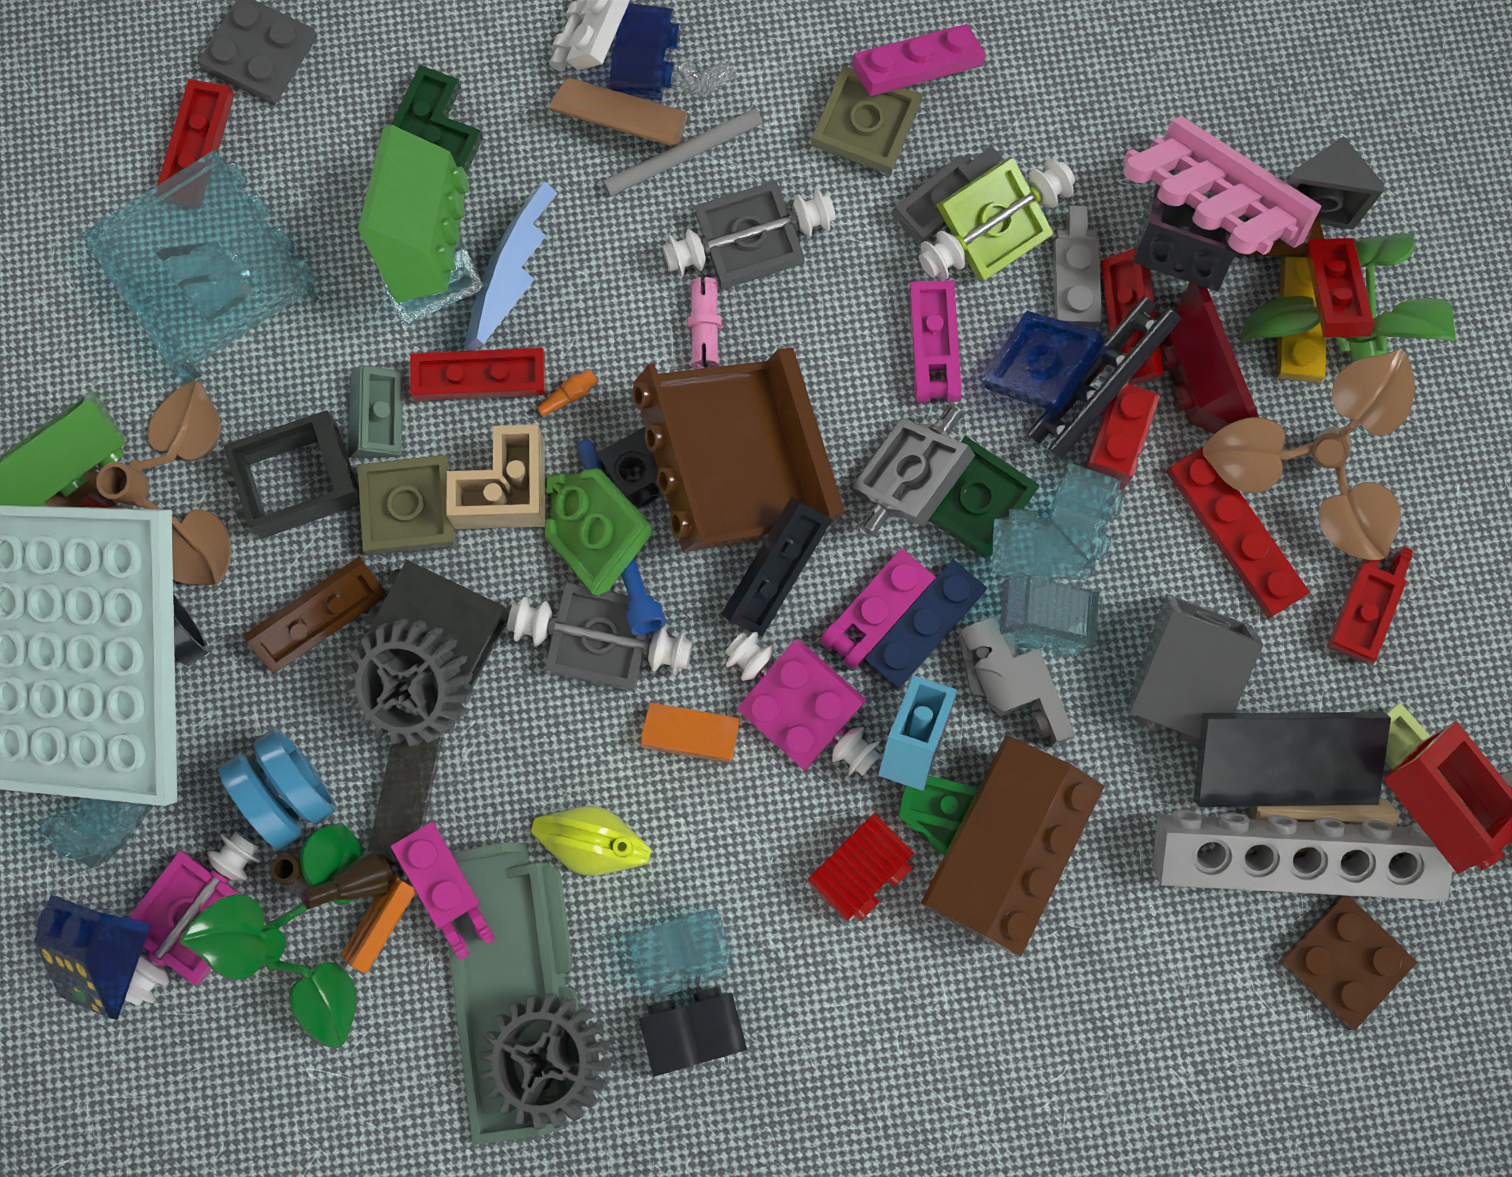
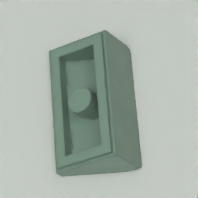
(375, 413)

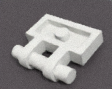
(587, 33)

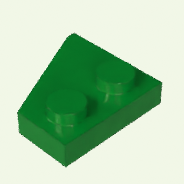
(936, 810)

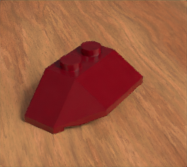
(1204, 365)

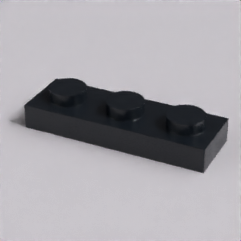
(776, 566)

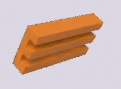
(377, 925)

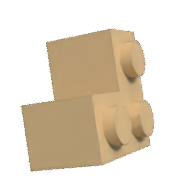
(508, 494)

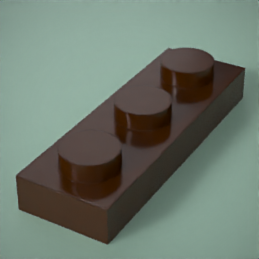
(315, 615)

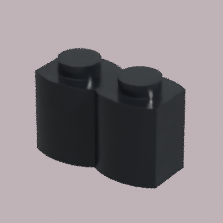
(692, 1032)

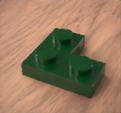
(426, 113)

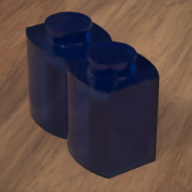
(643, 51)

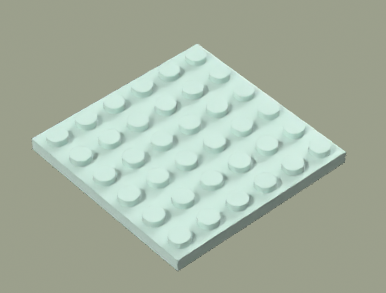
(87, 653)

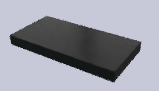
(1291, 759)

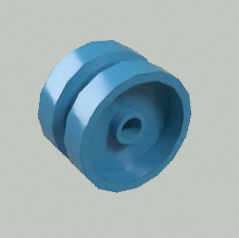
(277, 789)

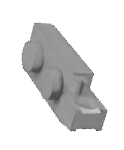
(1077, 271)

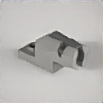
(1012, 680)

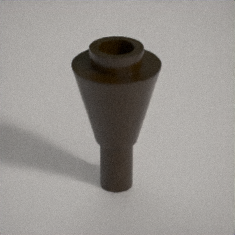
(360, 879)

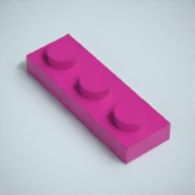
(918, 59)

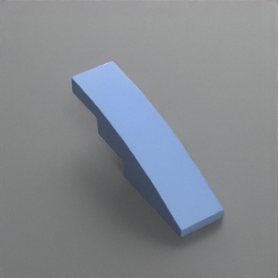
(504, 277)

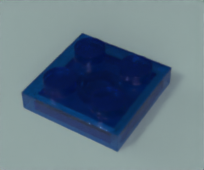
(1043, 361)

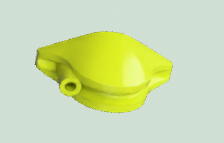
(591, 840)

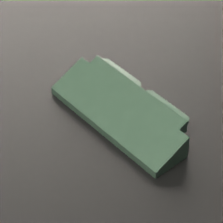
(526, 958)

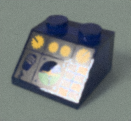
(90, 952)

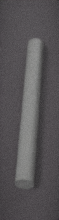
(682, 152)

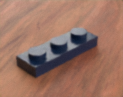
(925, 625)

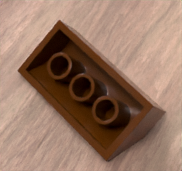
(1012, 845)

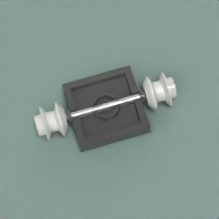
(749, 234)
(595, 640)

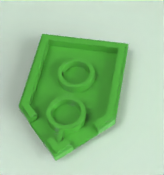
(593, 527)

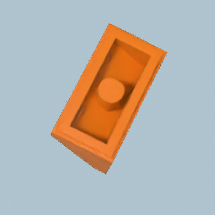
(690, 733)

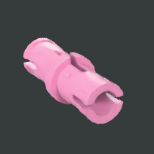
(704, 323)

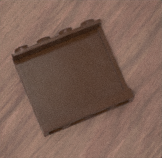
(734, 448)

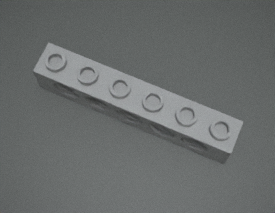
(1417, 875)

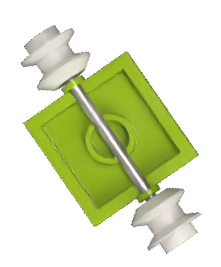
(996, 219)

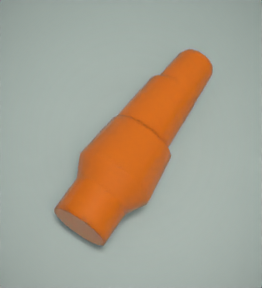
(571, 390)

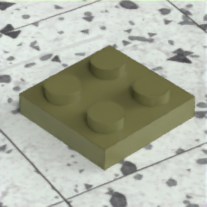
(866, 126)
(404, 505)

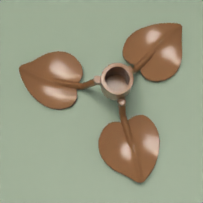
(1370, 392)
(182, 427)

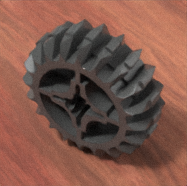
(380, 658)
(509, 1047)

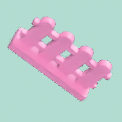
(1236, 181)

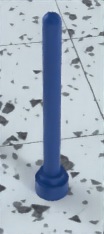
(643, 612)

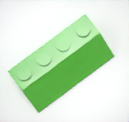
(413, 214)
(60, 454)

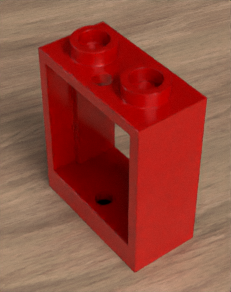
(1440, 809)

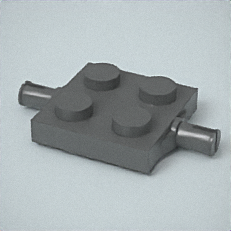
(912, 471)

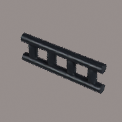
(1125, 367)

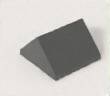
(1339, 183)

